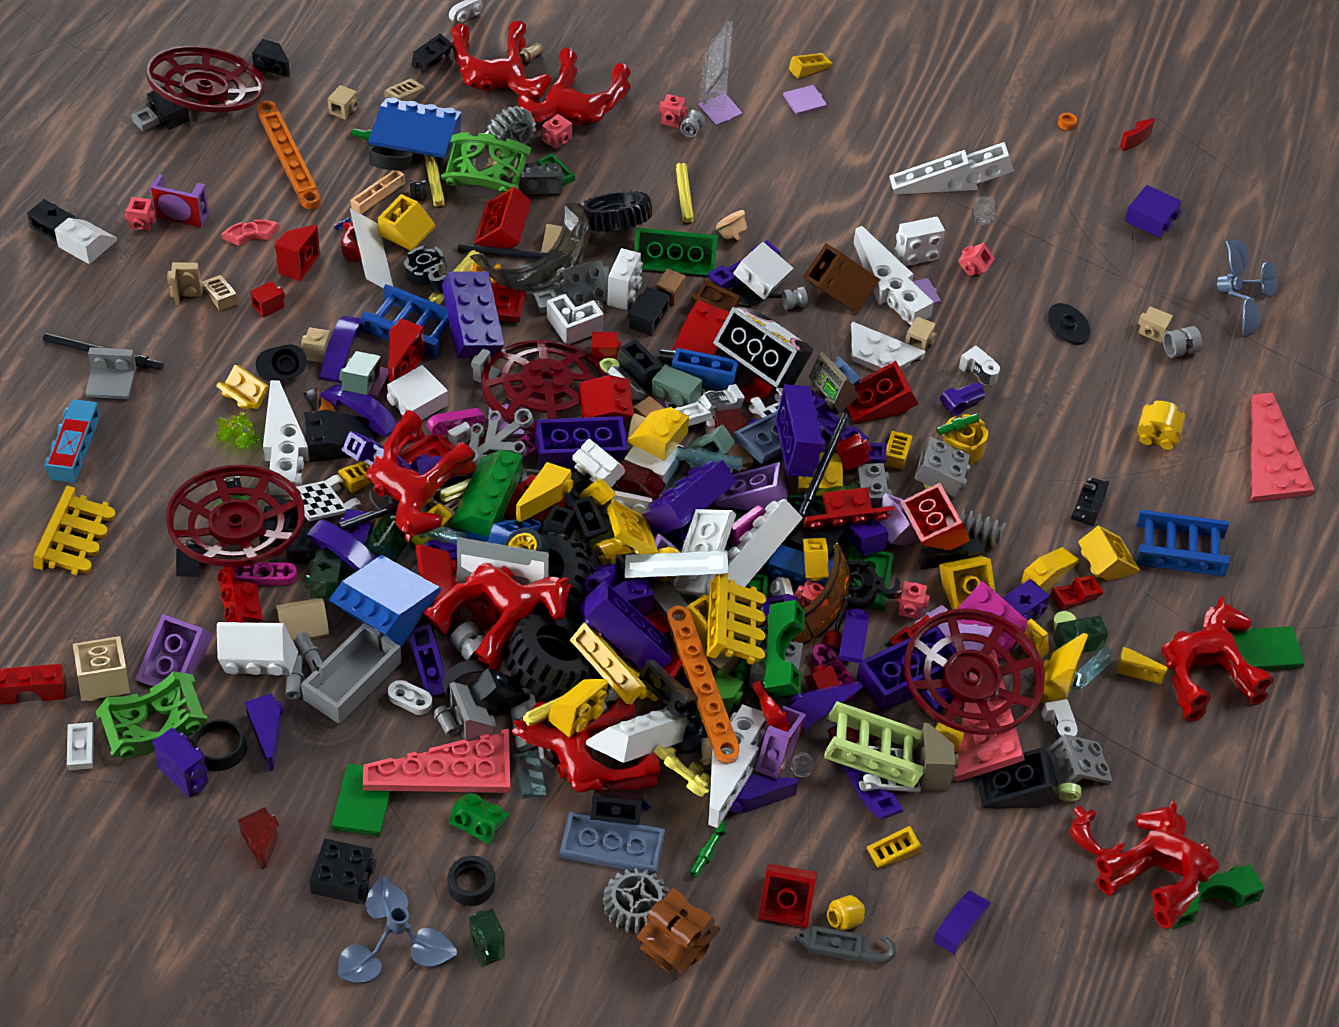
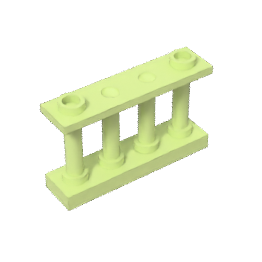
(868, 759)

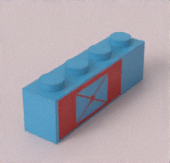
(72, 441)

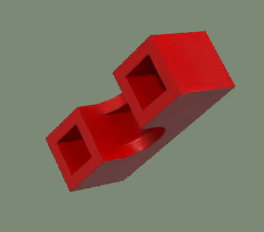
(44, 680)

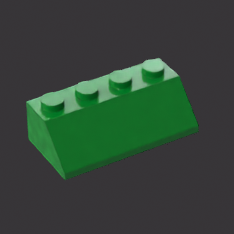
(676, 251)
(488, 492)

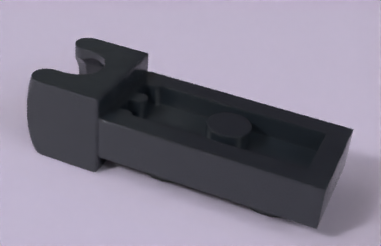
(932, 556)
(667, 689)

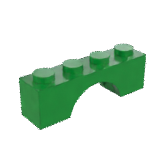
(784, 624)
(1238, 886)

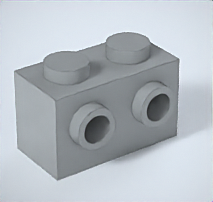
(875, 479)

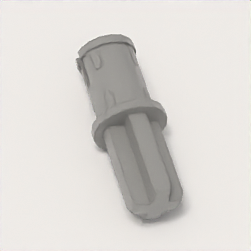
(309, 652)
(294, 680)

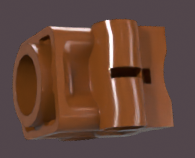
(676, 933)

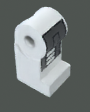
(981, 365)
(722, 400)
(1061, 718)

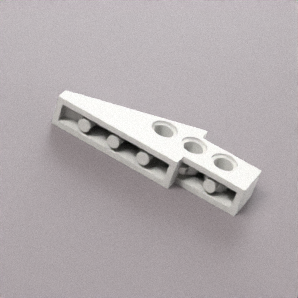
(954, 172)
(896, 279)
(283, 440)
(729, 778)

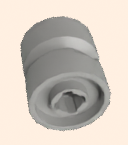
(1182, 342)
(467, 640)

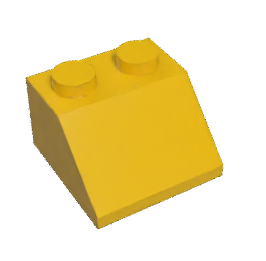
(661, 432)
(831, 478)
(1107, 555)
(963, 576)

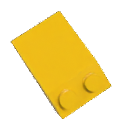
(1062, 669)

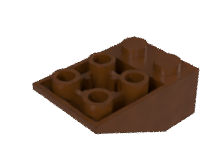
(841, 278)

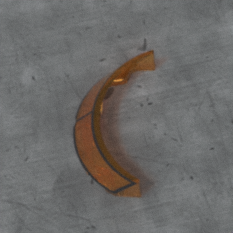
(826, 607)

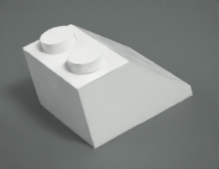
(83, 239)

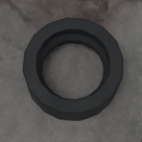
(465, 864)

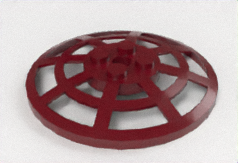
(202, 84)
(533, 381)
(245, 511)
(978, 663)

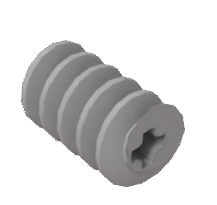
(982, 528)

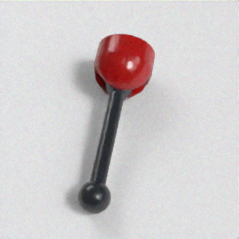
(834, 638)

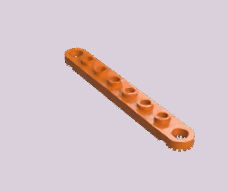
(289, 155)
(703, 684)

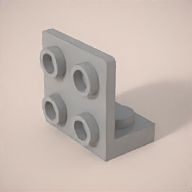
(111, 373)
(1078, 759)

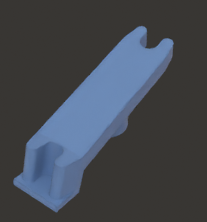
(847, 371)

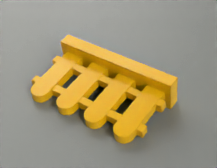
(62, 519)
(723, 627)
(611, 664)

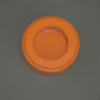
(1067, 121)

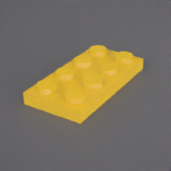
(630, 528)

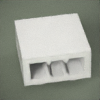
(919, 241)
(763, 270)
(624, 279)
(418, 392)
(663, 469)

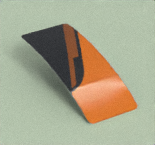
(317, 401)

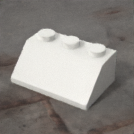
(255, 648)

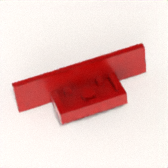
(847, 507)
(239, 598)

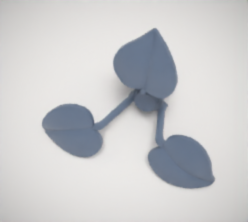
(1231, 283)
(387, 900)

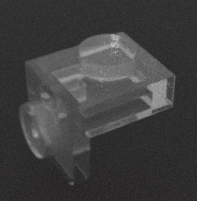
(984, 210)

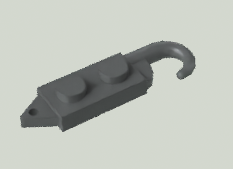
(843, 945)

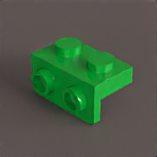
(477, 817)

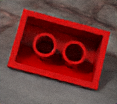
(503, 220)
(935, 519)
(439, 569)

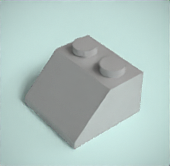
(469, 716)

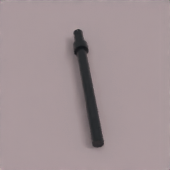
(502, 251)
(141, 360)
(810, 496)
(377, 513)

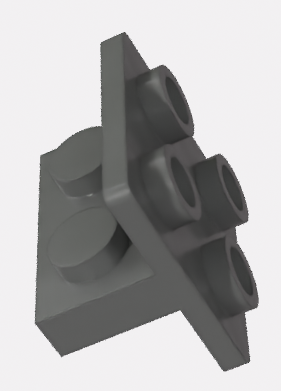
(542, 179)
(585, 283)

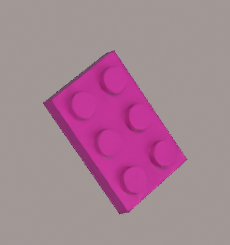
(986, 599)

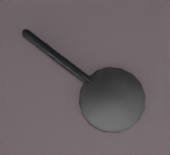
(748, 296)

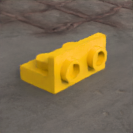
(244, 388)

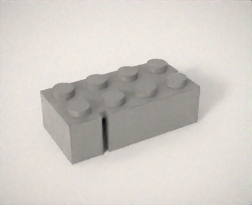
(351, 673)

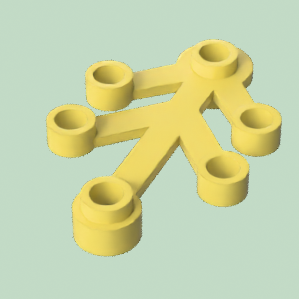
(697, 783)

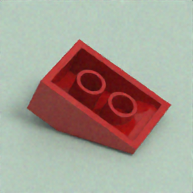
(701, 329)
(405, 348)
(882, 395)

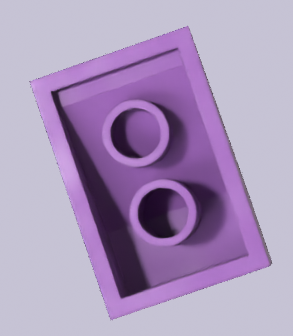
(756, 488)
(173, 648)

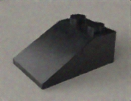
(328, 432)
(1021, 784)

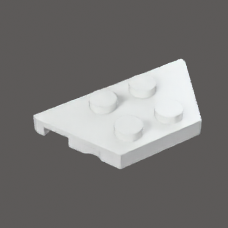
(878, 350)

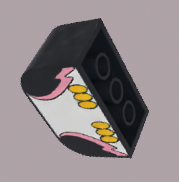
(763, 346)

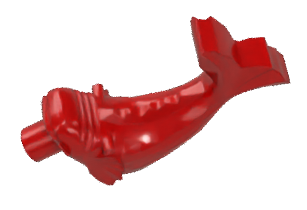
(348, 246)
(774, 715)
(1081, 833)

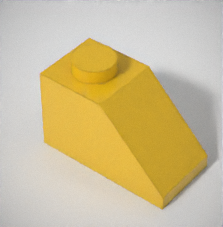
(816, 558)

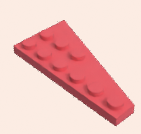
(1274, 456)
(988, 752)
(451, 767)

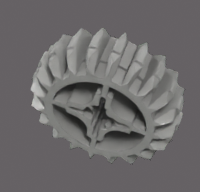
(513, 124)
(625, 891)

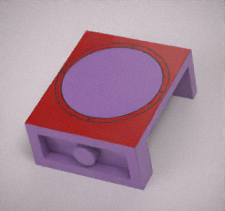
(179, 205)
(780, 745)

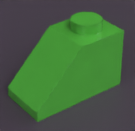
(729, 689)

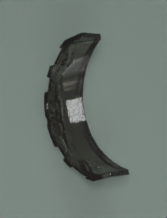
(549, 268)

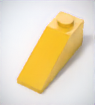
(545, 490)
(1050, 568)

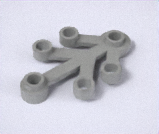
(494, 441)

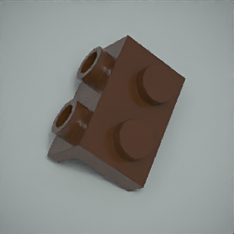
(716, 296)

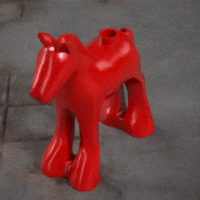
(500, 72)
(573, 105)
(410, 487)
(509, 597)
(1210, 647)
(577, 759)
(1164, 848)

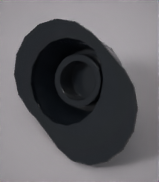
(281, 363)

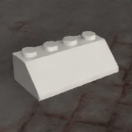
(639, 735)

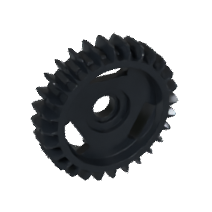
(617, 210)

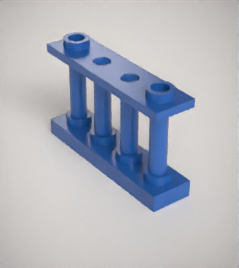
(380, 327)
(1182, 559)

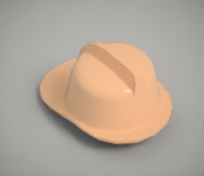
(732, 225)

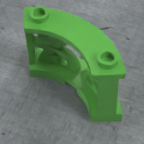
(460, 159)
(127, 707)

